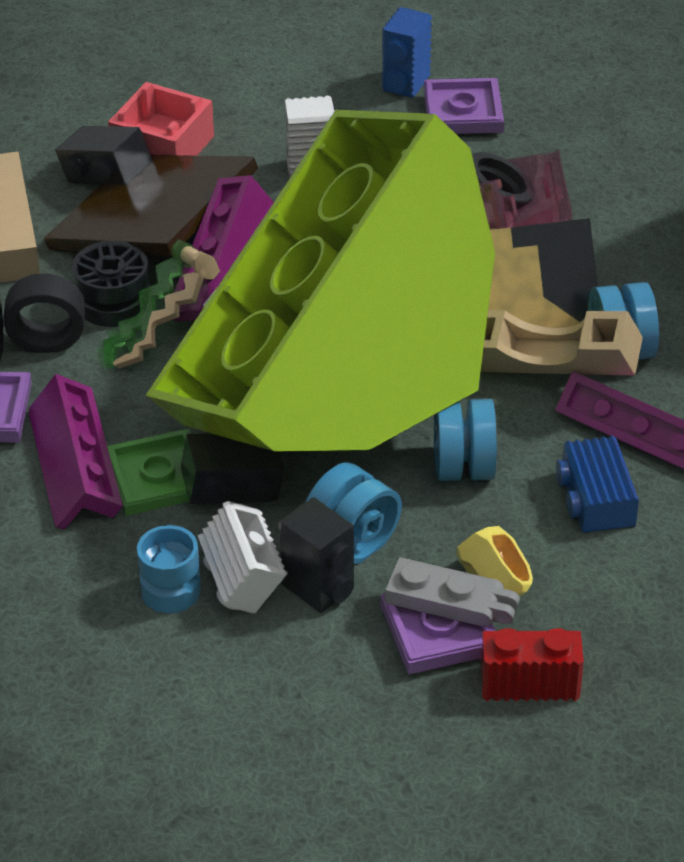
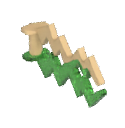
(149, 318)

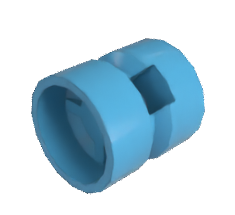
(169, 569)

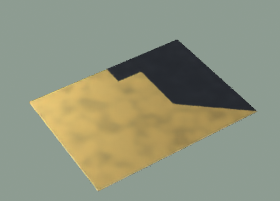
(544, 272)

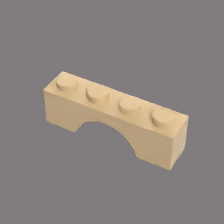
(597, 345)

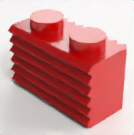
(531, 664)

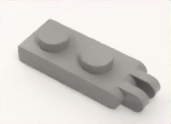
(450, 593)

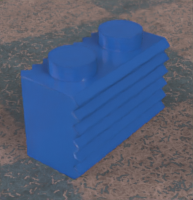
(406, 51)
(597, 484)

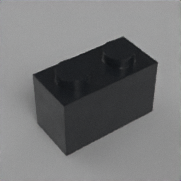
(103, 155)
(229, 470)
(317, 554)

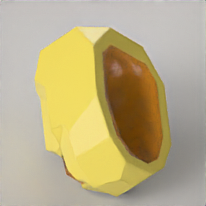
(496, 556)

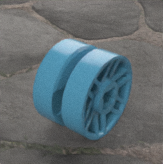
(641, 305)
(466, 440)
(362, 502)

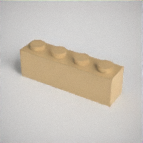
(17, 236)

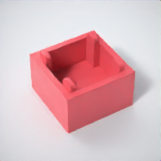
(168, 120)

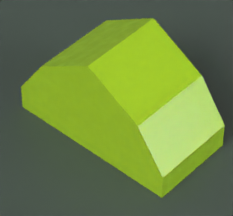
(349, 298)

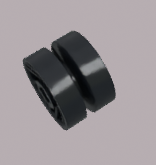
(110, 280)

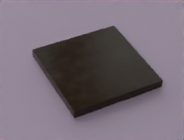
(153, 208)

